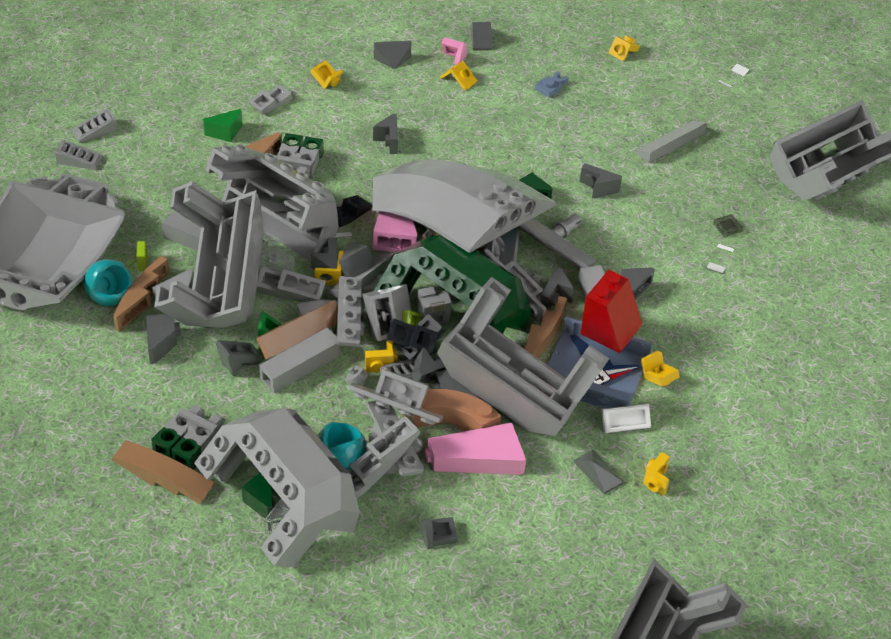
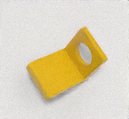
(462, 75)
(335, 273)

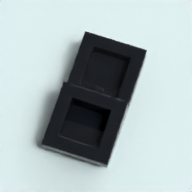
(351, 209)
(411, 336)

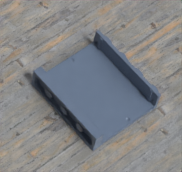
(614, 393)

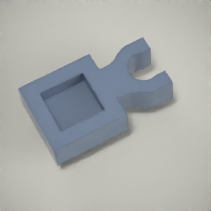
(550, 86)

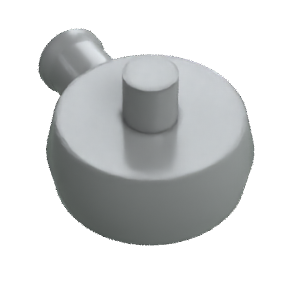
(357, 375)

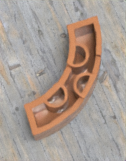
(458, 409)

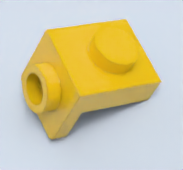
(622, 46)
(326, 74)
(380, 358)
(657, 371)
(654, 473)

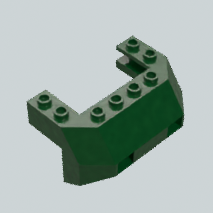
(461, 275)

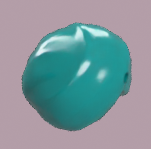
(107, 282)
(344, 442)

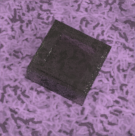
(727, 225)

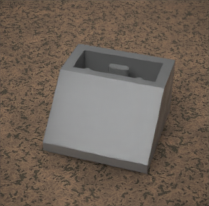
(383, 307)

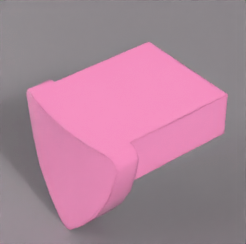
(455, 49)

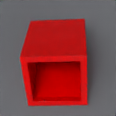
(611, 312)

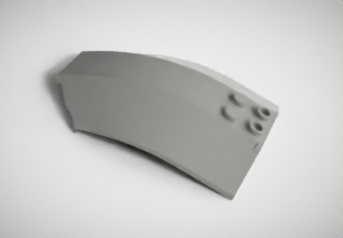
(458, 200)
(52, 237)

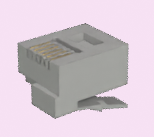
(435, 304)

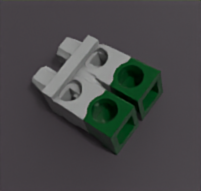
(300, 155)
(186, 435)

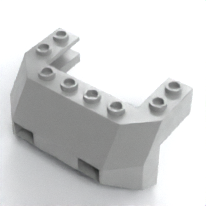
(809, 173)
(305, 215)
(225, 260)
(510, 375)
(297, 469)
(669, 612)

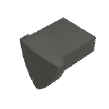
(439, 532)

